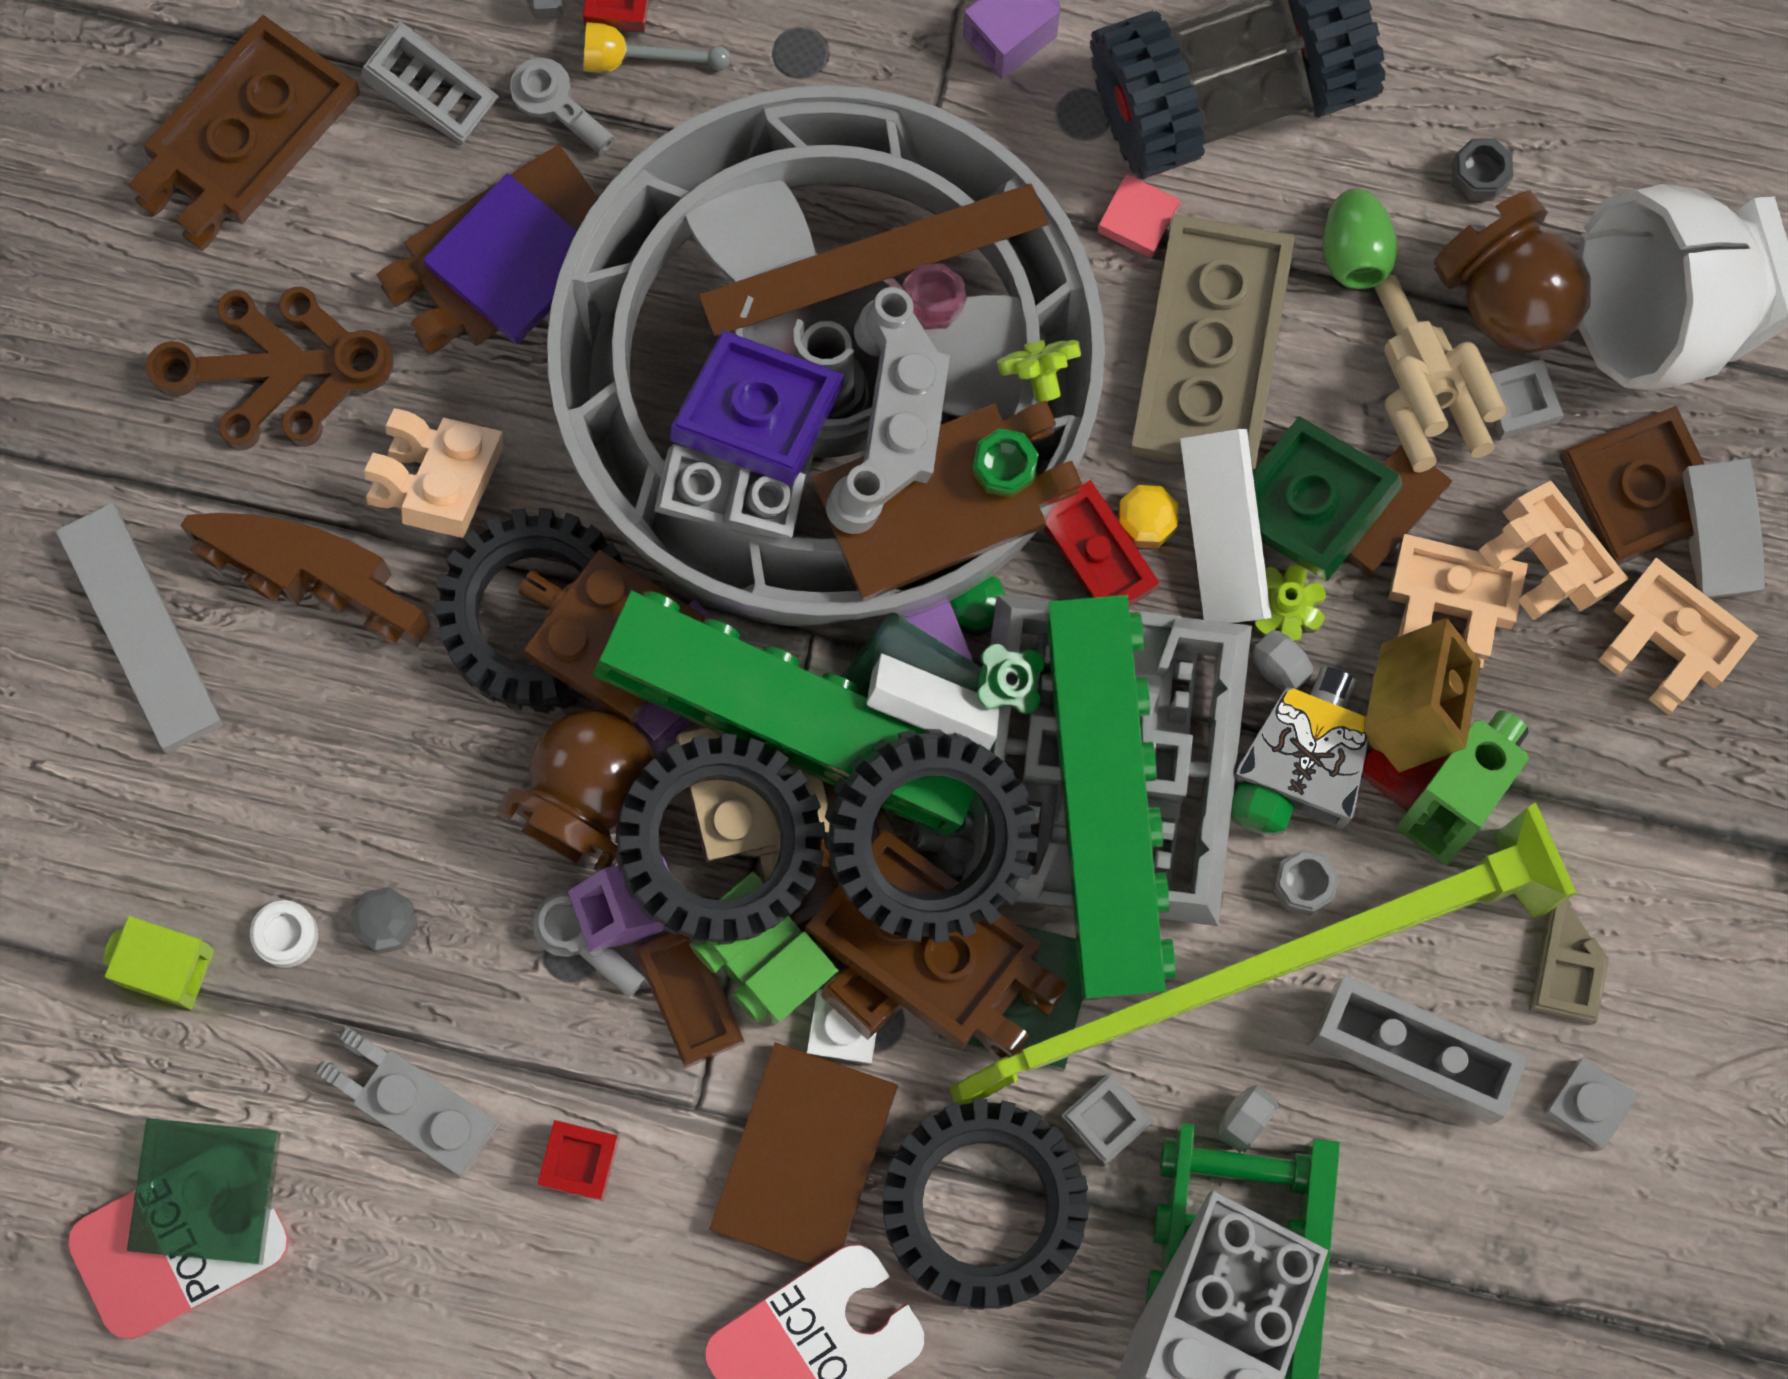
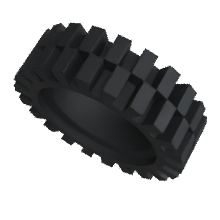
(469, 576)
(729, 761)
(987, 885)
(1057, 1170)

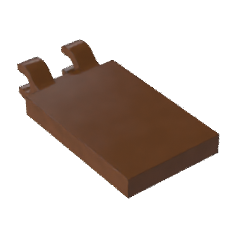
(242, 130)
(549, 178)
(951, 514)
(948, 985)

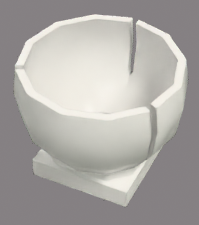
(1681, 284)

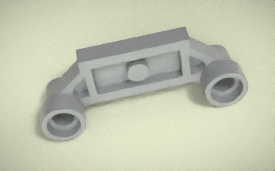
(903, 412)

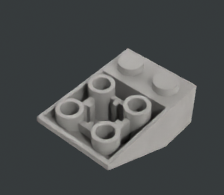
(1226, 1300)

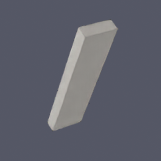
(139, 628)

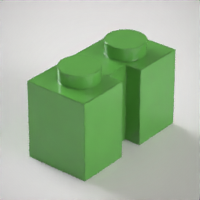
(772, 969)

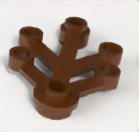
(282, 366)

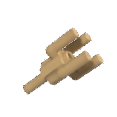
(1432, 379)

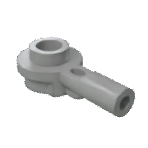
(544, 91)
(560, 934)

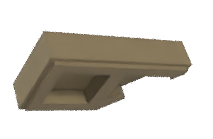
(1569, 969)

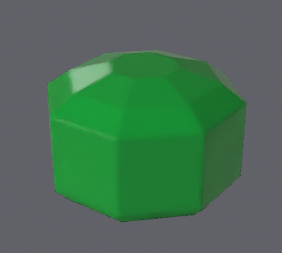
(1005, 462)
(977, 607)
(1261, 809)

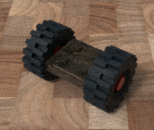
(1230, 71)

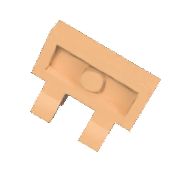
(452, 473)
(1564, 545)
(1459, 584)
(1685, 626)

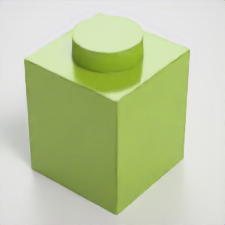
(157, 962)

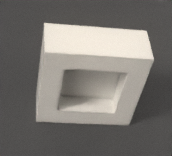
(836, 1038)

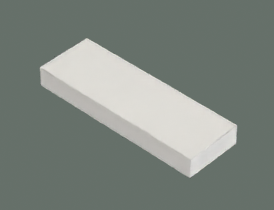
(1225, 527)

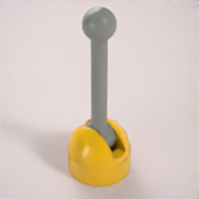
(607, 49)

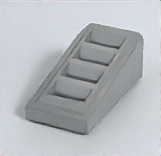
(405, 41)

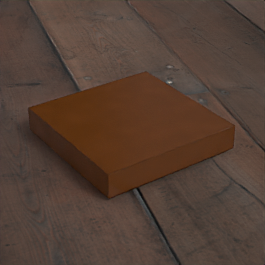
(1635, 484)

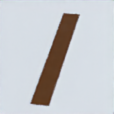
(874, 259)

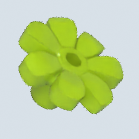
(1040, 365)
(1292, 603)

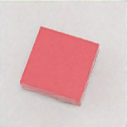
(1138, 216)

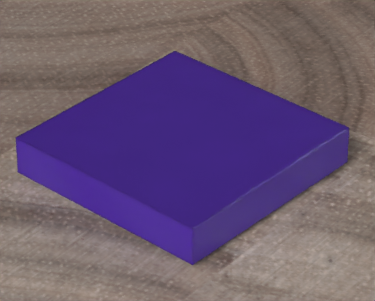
(505, 258)
(757, 407)

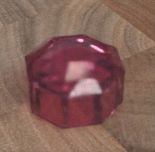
(936, 295)

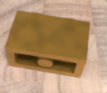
(1422, 696)

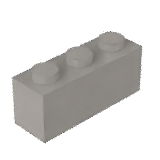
(1419, 1050)

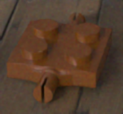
(580, 625)

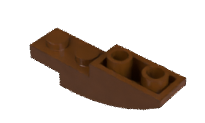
(292, 556)

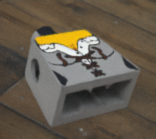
(1312, 750)

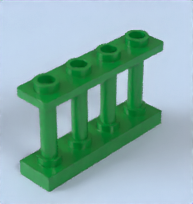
(1306, 1174)

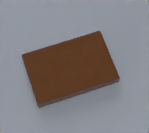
(803, 1156)

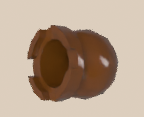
(1521, 282)
(579, 784)

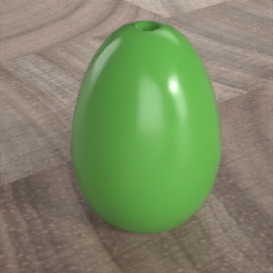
(1359, 240)

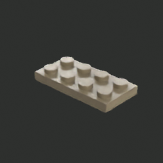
(1212, 335)

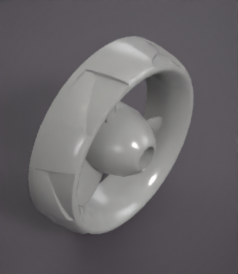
(729, 188)

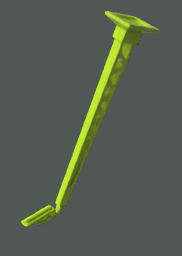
(1523, 866)

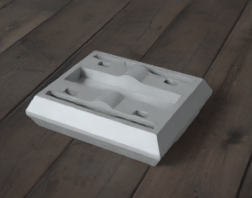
(1168, 653)

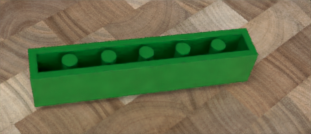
(764, 696)
(1106, 798)

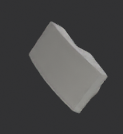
(726, 495)
(1726, 528)

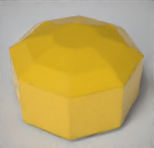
(1148, 516)

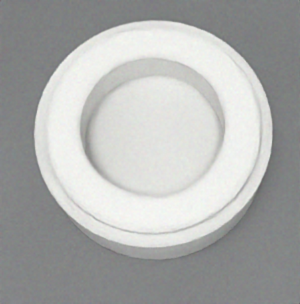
(284, 934)

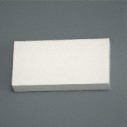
(930, 701)

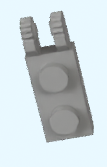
(414, 1105)

